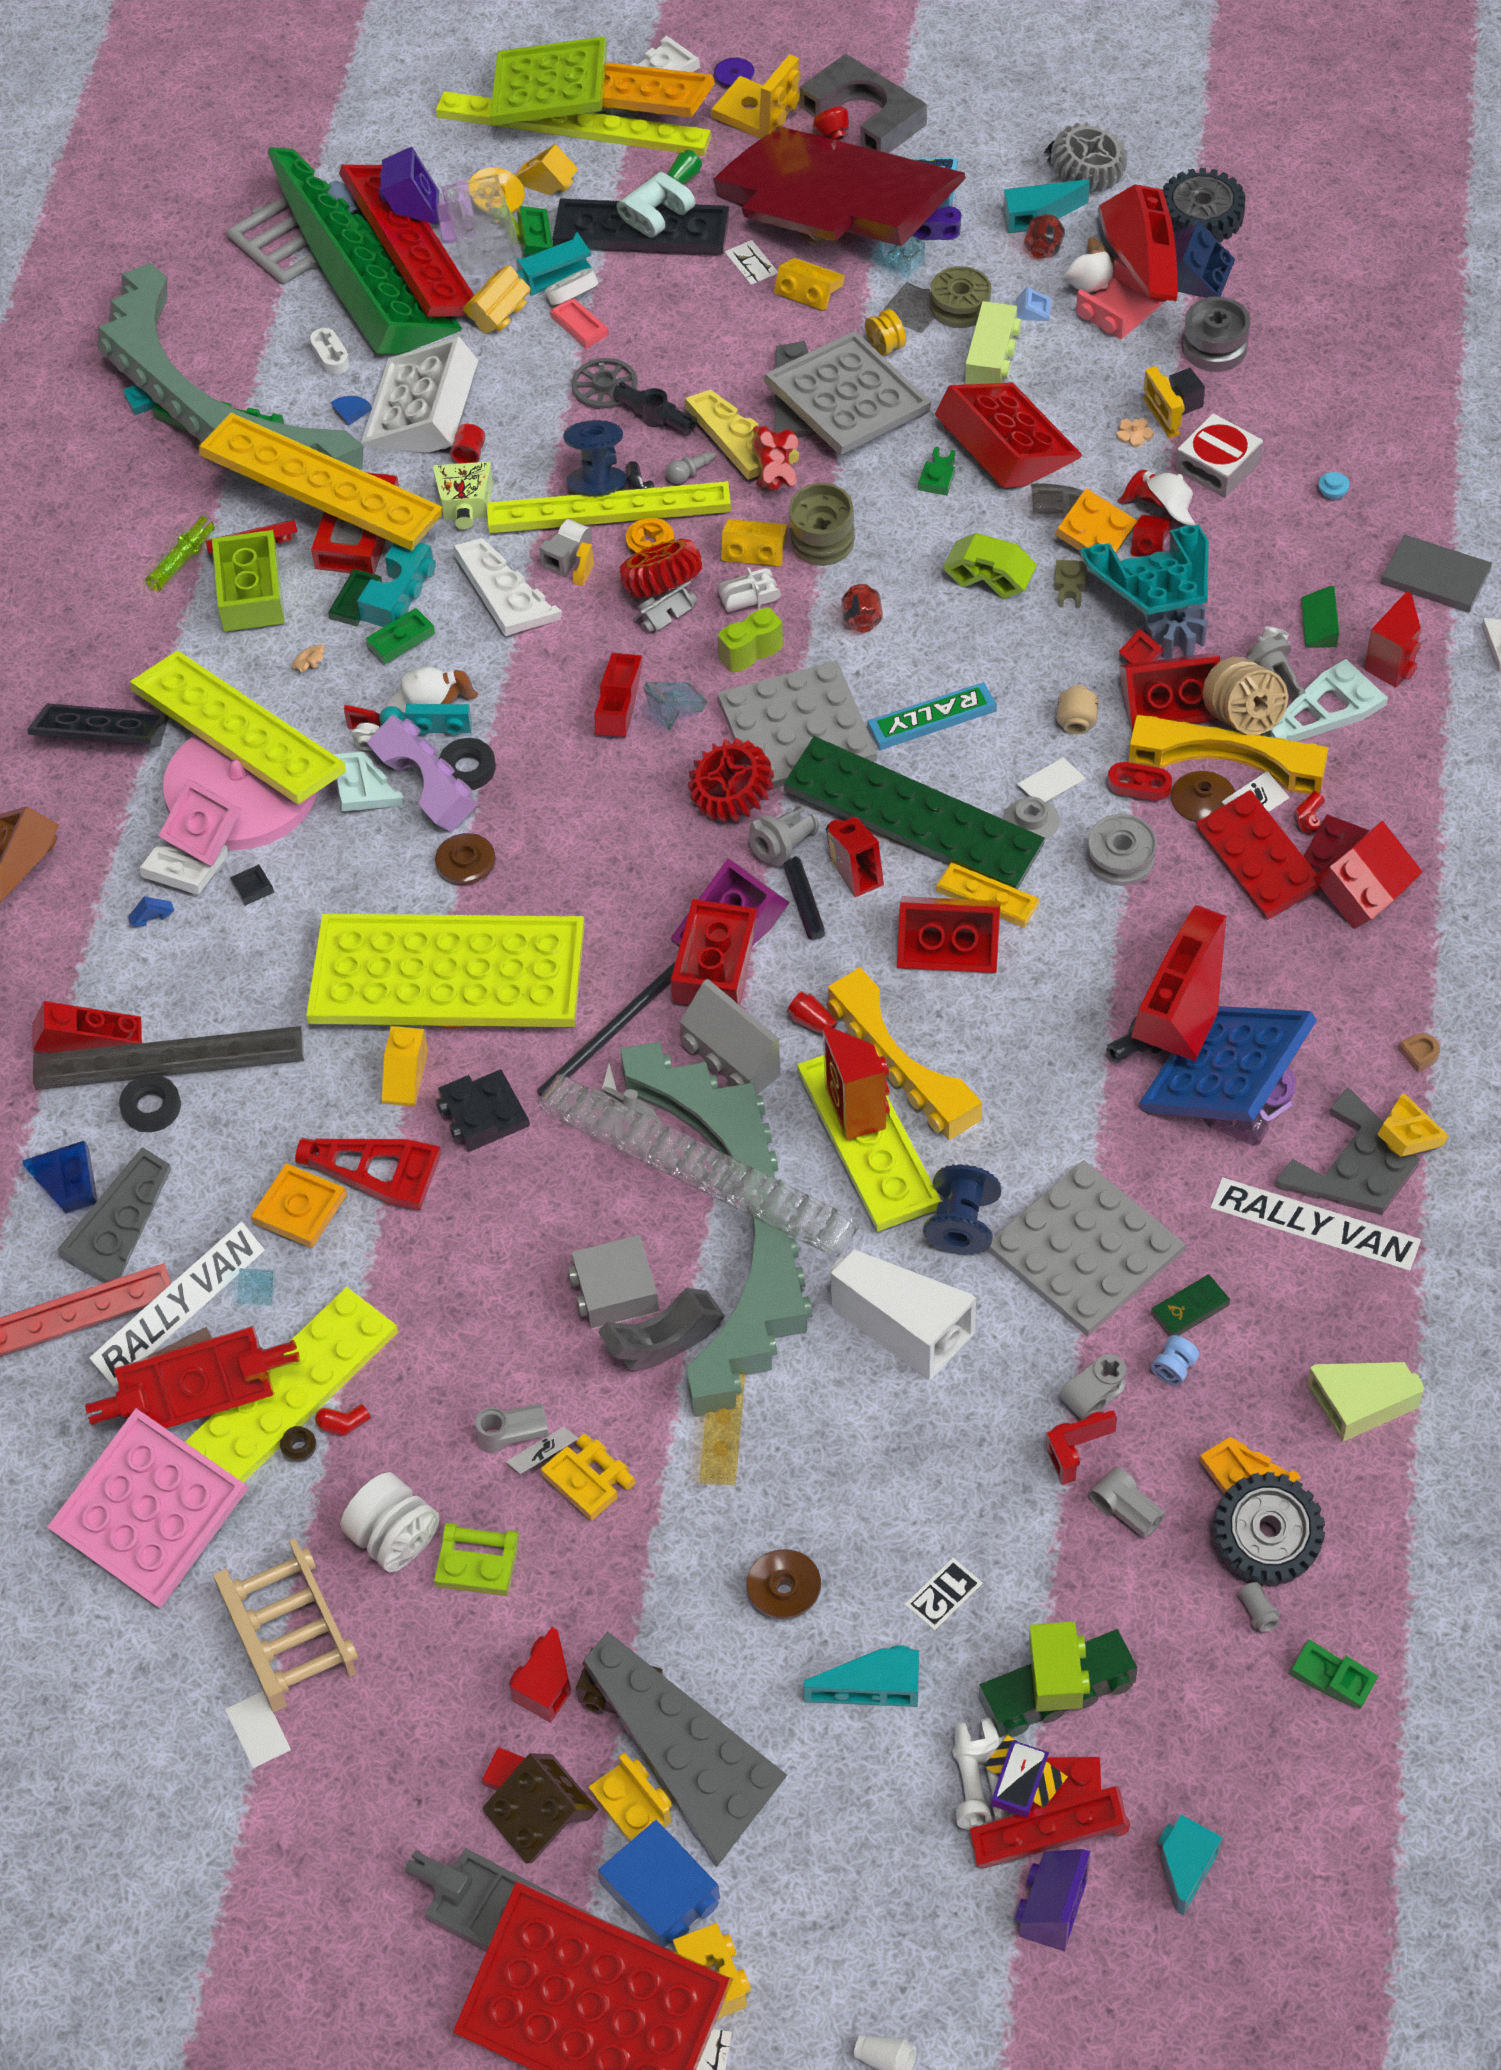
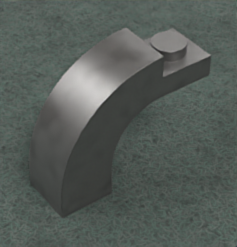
(666, 1334)

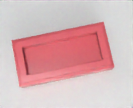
(579, 322)

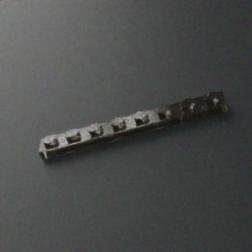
(168, 1057)

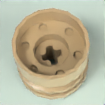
(1245, 695)

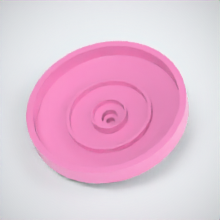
(265, 811)

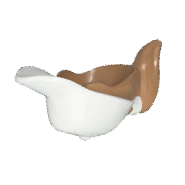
(1092, 270)

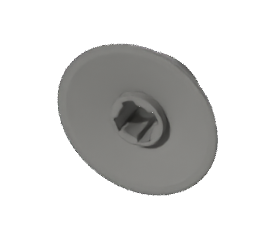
(1046, 816)

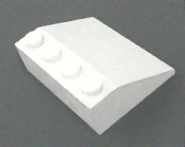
(421, 398)

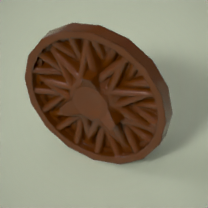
(465, 858)

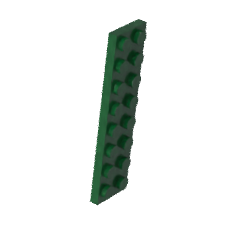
(913, 813)

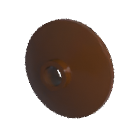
(1197, 804)
(779, 1569)

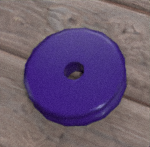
(730, 69)

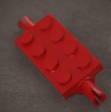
(195, 1380)

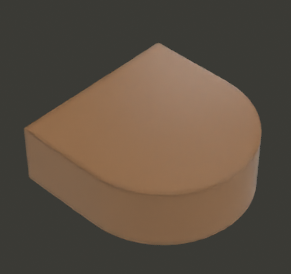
(1420, 1050)

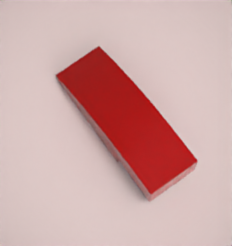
(618, 694)

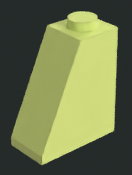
(1364, 1394)

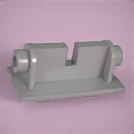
(654, 612)

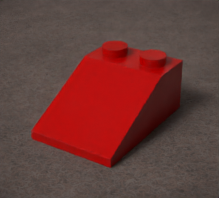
(1368, 875)
(714, 948)

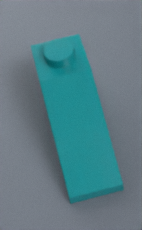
(876, 1678)

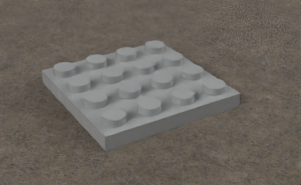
(847, 392)
(790, 710)
(1086, 1248)

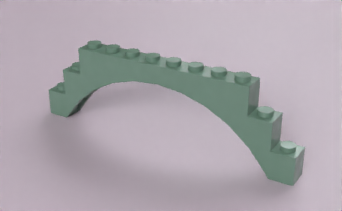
(135, 350)
(772, 1294)

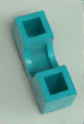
(390, 600)

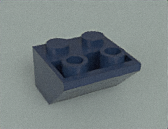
(1201, 262)

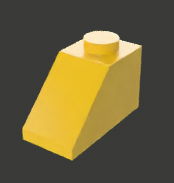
(547, 171)
(403, 1065)

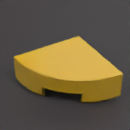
(586, 564)

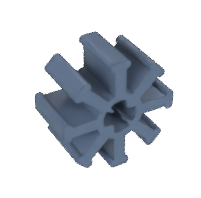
(1178, 628)

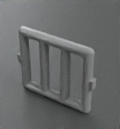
(269, 261)

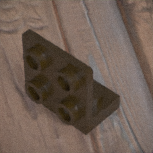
(537, 1805)

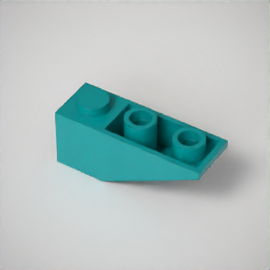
(1057, 199)

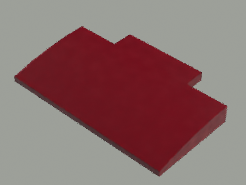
(834, 187)

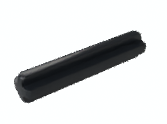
(804, 898)

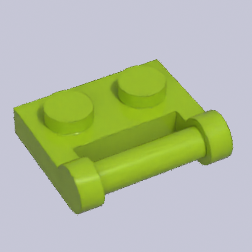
(476, 1570)

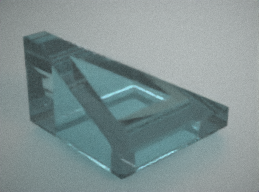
(255, 1286)

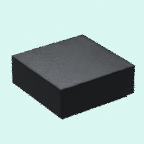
(252, 885)

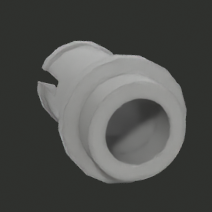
(1263, 1614)

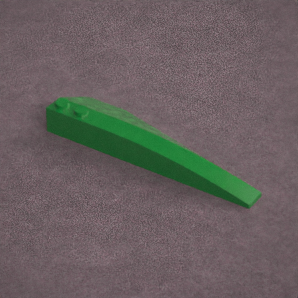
(357, 262)

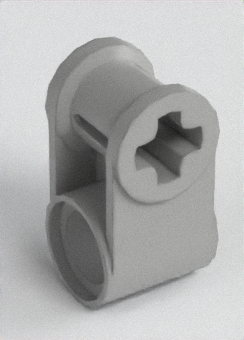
(1091, 1390)

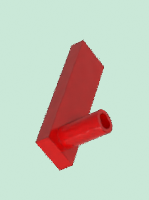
(1050, 1827)

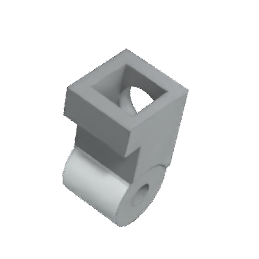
(564, 547)

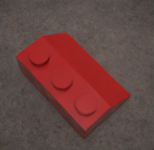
(1167, 688)
(948, 934)
(855, 1083)

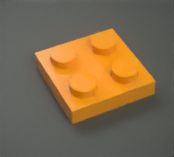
(1095, 522)
(299, 1205)

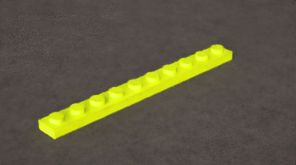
(584, 126)

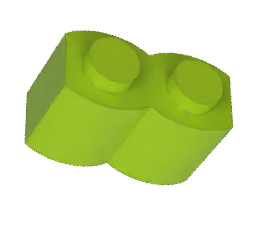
(750, 640)

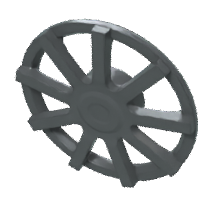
(603, 382)

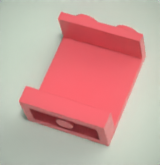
(1118, 306)

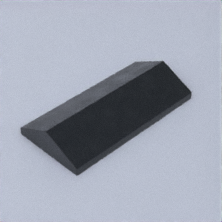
(100, 724)

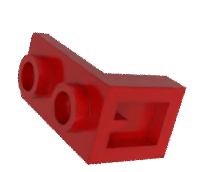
(1065, 1436)

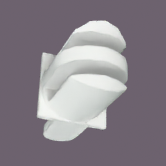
(749, 590)

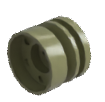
(821, 524)

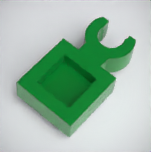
(938, 474)

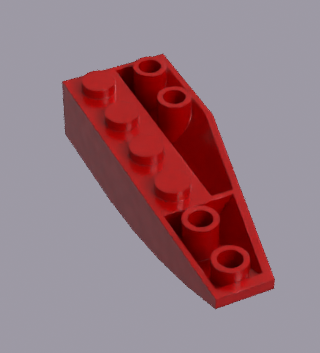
(1143, 237)
(1186, 987)

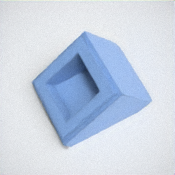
(1033, 305)

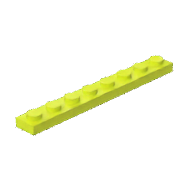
(615, 507)

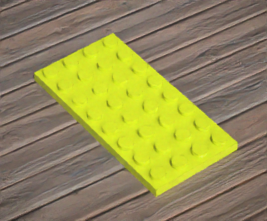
(447, 970)

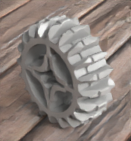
(1089, 154)

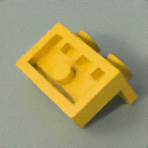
(807, 283)
(753, 542)
(630, 1798)

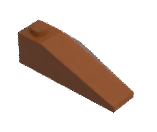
(23, 843)

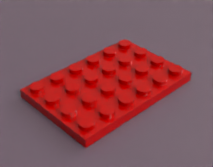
(587, 1993)

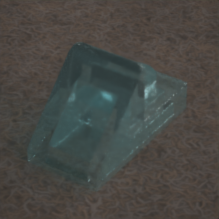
(671, 698)

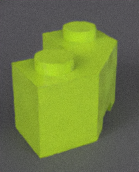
(990, 559)

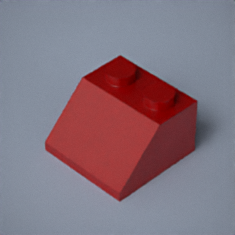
(1395, 643)

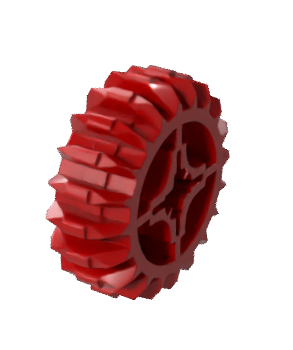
(660, 568)
(745, 787)

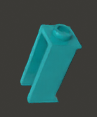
(553, 264)

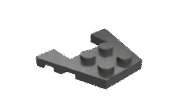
(1365, 1172)

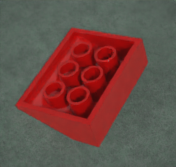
(1005, 432)

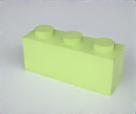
(992, 344)

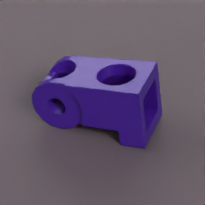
(941, 225)

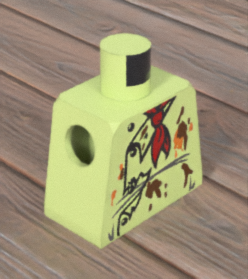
(464, 491)

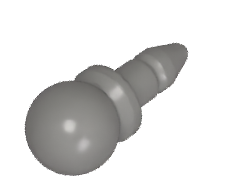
(679, 470)

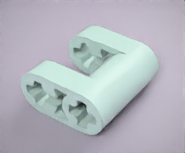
(639, 206)

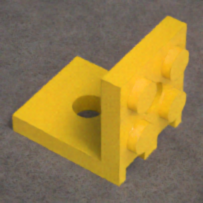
(771, 100)

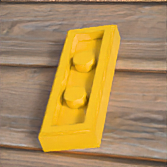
(966, 884)

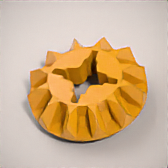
(653, 528)

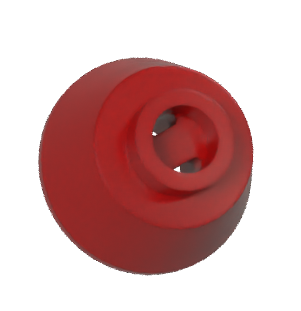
(832, 123)

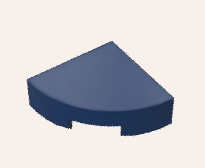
(351, 407)
(149, 909)

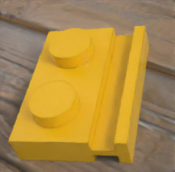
(1163, 402)

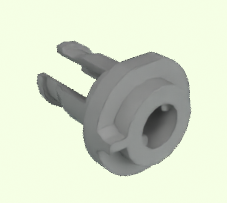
(1272, 654)
(773, 838)

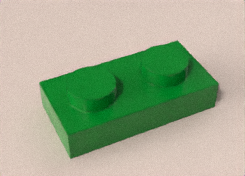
(534, 229)
(400, 635)

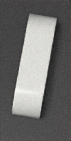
(571, 286)
(325, 353)

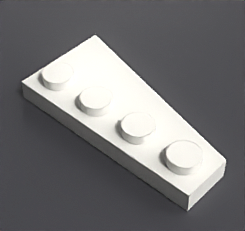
(667, 56)
(504, 591)

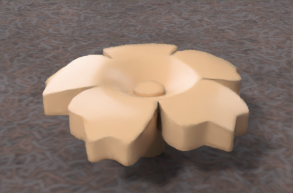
(1134, 432)
(308, 657)

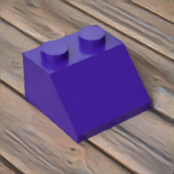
(409, 186)
(1054, 1897)

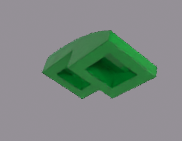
(1335, 1677)

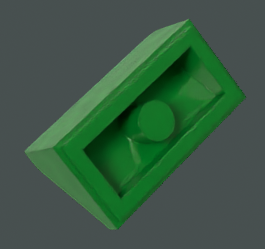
(1320, 618)

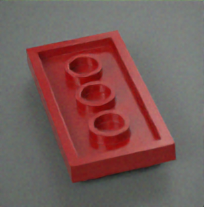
(1258, 854)

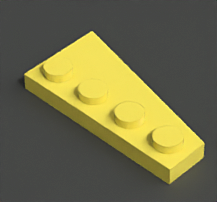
(728, 430)

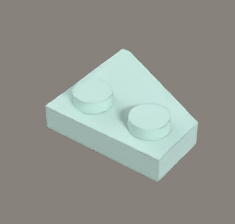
(364, 785)

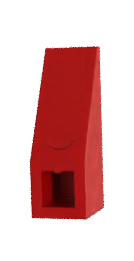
(73, 1028)

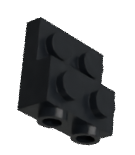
(481, 1109)

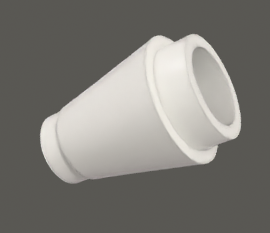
(885, 2052)

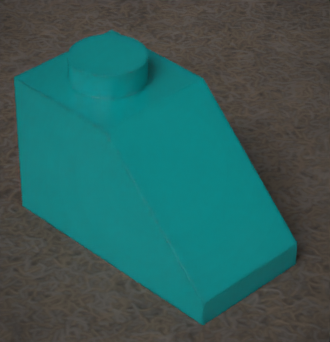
(1187, 1858)

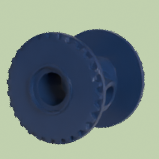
(596, 443)
(956, 1222)

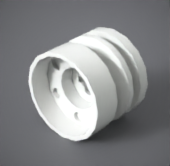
(389, 1522)

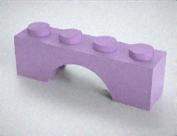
(442, 796)

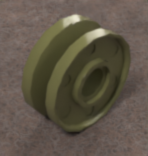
(959, 296)

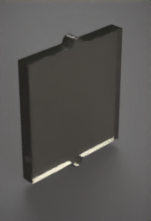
(912, 307)

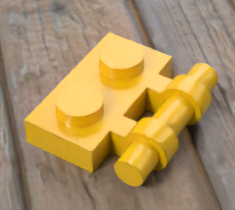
(580, 1483)

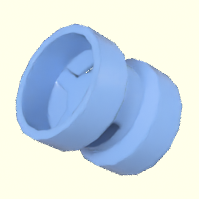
(1173, 1362)

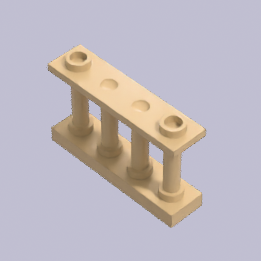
(263, 1652)

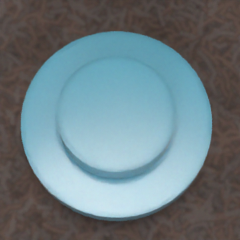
(1333, 485)

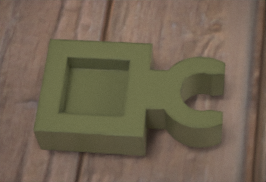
(1070, 580)

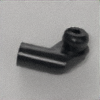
(634, 476)

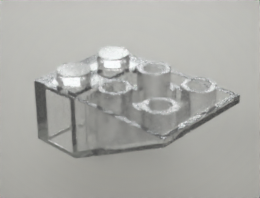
(481, 222)

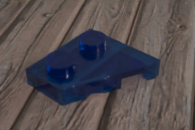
(65, 1176)

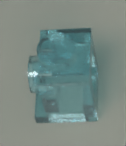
(905, 258)

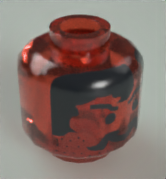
(1044, 235)
(861, 608)

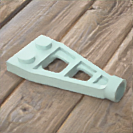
(1348, 685)

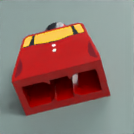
(853, 841)

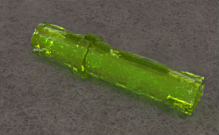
(187, 545)

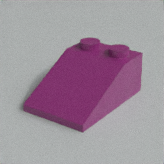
(739, 887)

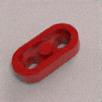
(1140, 781)

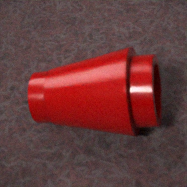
(810, 1013)

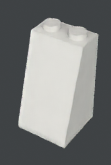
(903, 1310)

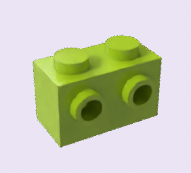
(1056, 1666)

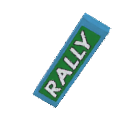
(931, 716)

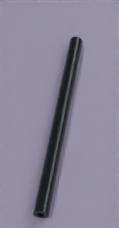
(612, 1027)

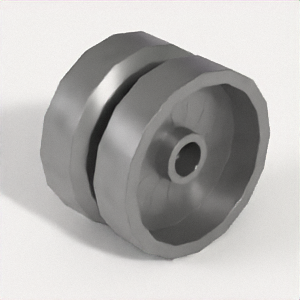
(1216, 334)

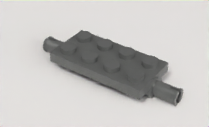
(467, 1894)

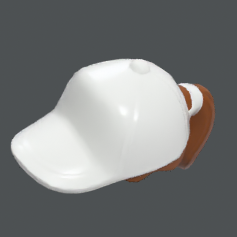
(432, 686)

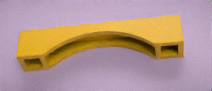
(1291, 763)
(944, 1099)

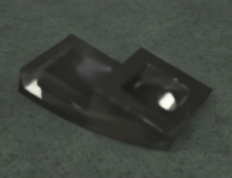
(1053, 498)

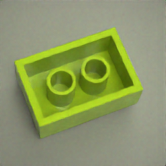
(248, 580)

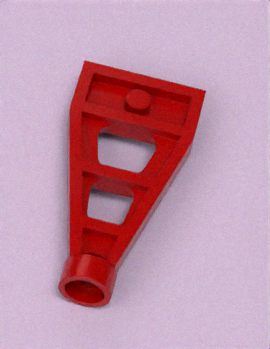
(409, 1181)

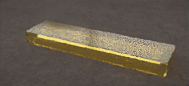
(722, 1443)

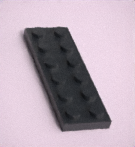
(601, 227)

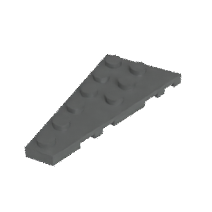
(696, 1757)

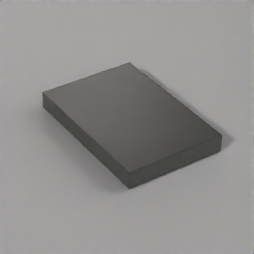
(1436, 573)

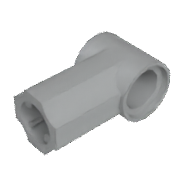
(513, 1426)
(1119, 1496)

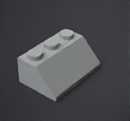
(730, 1039)

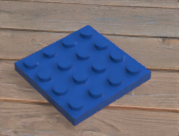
(1235, 1066)

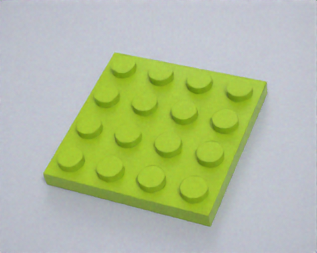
(549, 81)

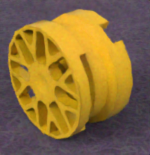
(885, 332)

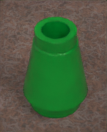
(685, 166)

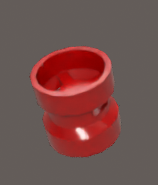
(468, 444)

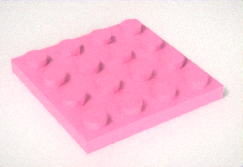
(148, 1508)

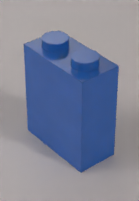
(659, 1884)

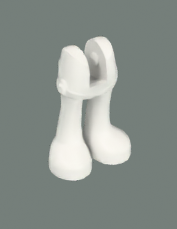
(970, 1755)

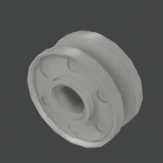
(1121, 849)

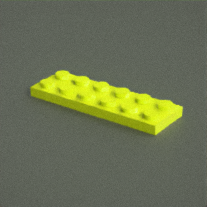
(879, 1163)

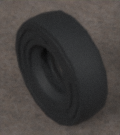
(471, 748)
(154, 1120)

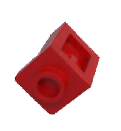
(1149, 535)

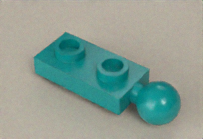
(433, 717)

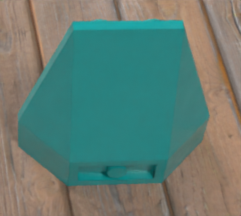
(1158, 580)

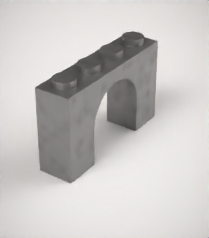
(851, 81)

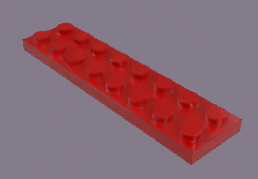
(410, 245)

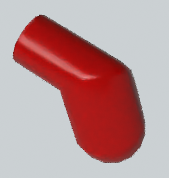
(1306, 814)
(339, 1422)

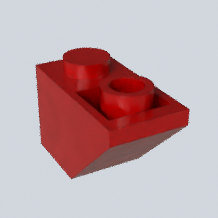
(543, 1681)

